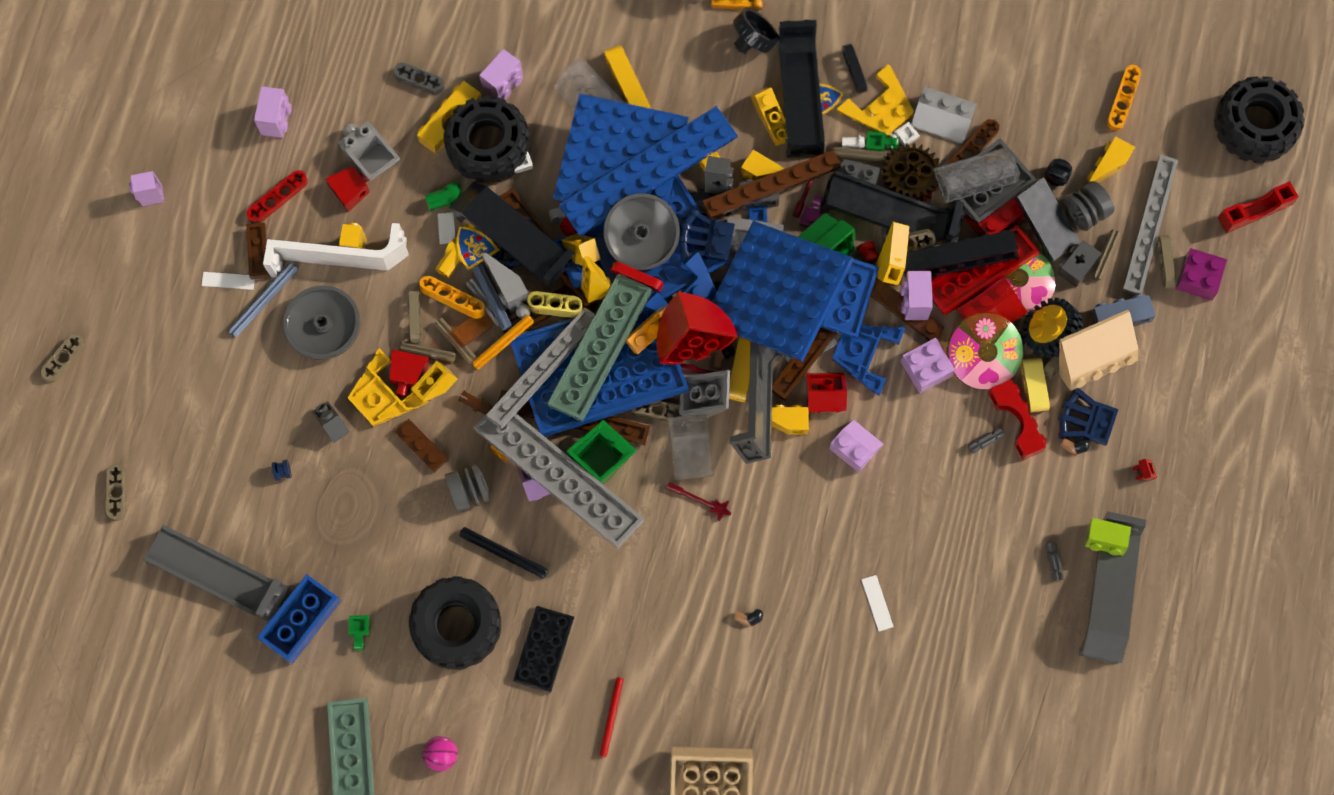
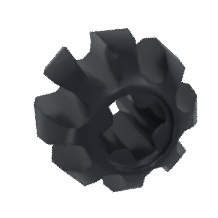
(1058, 172)

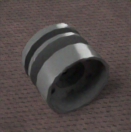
(1089, 205)
(467, 488)

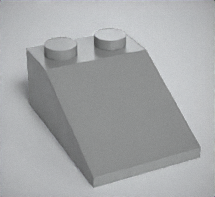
(706, 394)

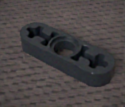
(854, 68)

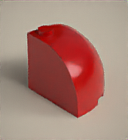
(692, 329)

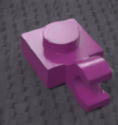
(811, 214)

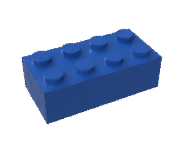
(299, 619)

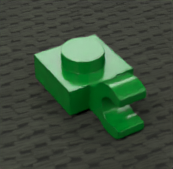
(877, 142)
(358, 627)

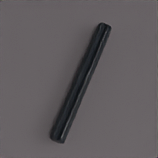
(503, 552)

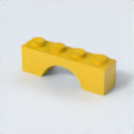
(432, 133)

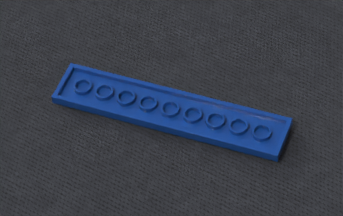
(649, 169)

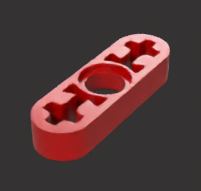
(636, 275)

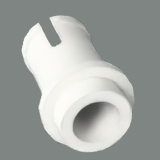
(853, 142)

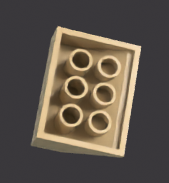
(1097, 350)
(711, 771)

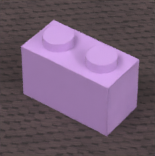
(146, 188)

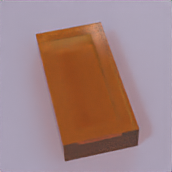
(471, 330)

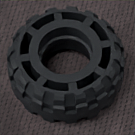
(1245, 138)
(486, 163)
(445, 595)

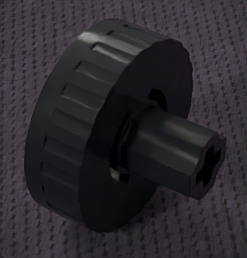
(754, 32)

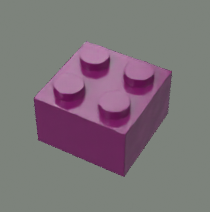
(1201, 274)

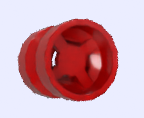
(868, 252)

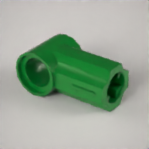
(443, 197)

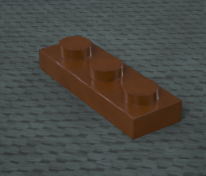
(256, 248)
(421, 445)

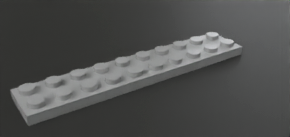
(563, 478)

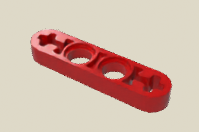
(279, 199)

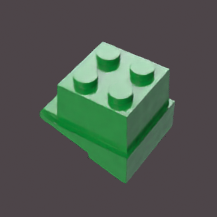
(831, 234)
(601, 452)

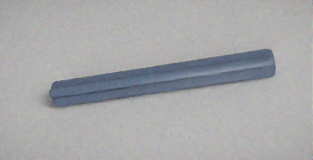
(492, 297)
(263, 300)

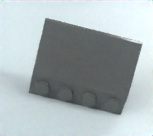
(985, 203)

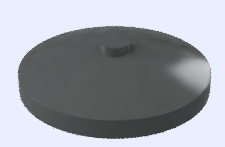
(641, 231)
(321, 322)

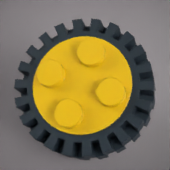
(1050, 325)

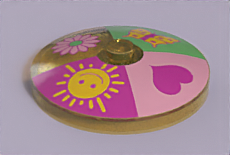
(1033, 283)
(985, 350)

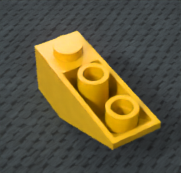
(770, 114)
(1113, 161)
(893, 254)
(791, 419)

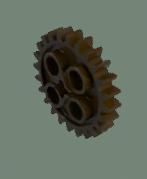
(900, 160)

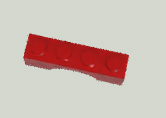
(1270, 203)
(1007, 398)

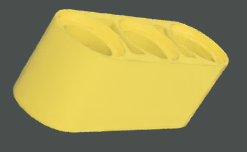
(548, 298)
(1035, 385)

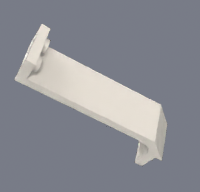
(336, 255)

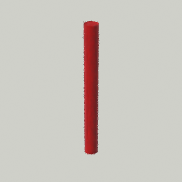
(611, 717)

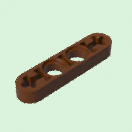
(971, 146)

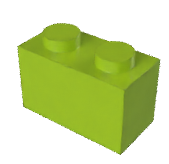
(1107, 537)

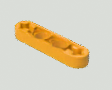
(1125, 98)
(449, 299)

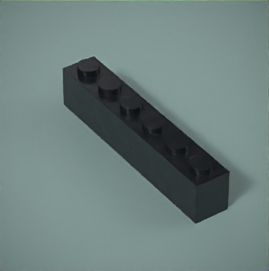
(963, 254)

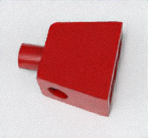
(348, 187)
(406, 370)

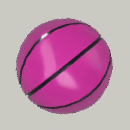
(440, 753)

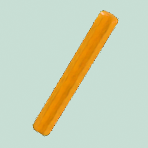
(502, 342)

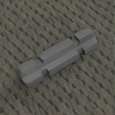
(986, 440)
(1054, 561)

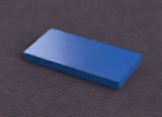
(851, 300)

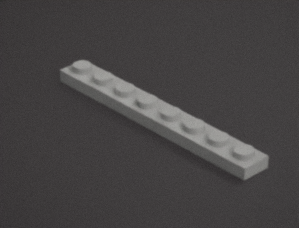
(1150, 225)
(541, 369)

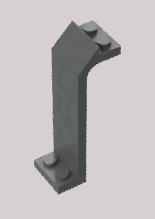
(756, 443)
(216, 573)
(1113, 597)

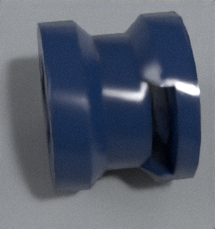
(281, 470)

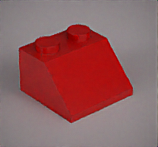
(826, 392)

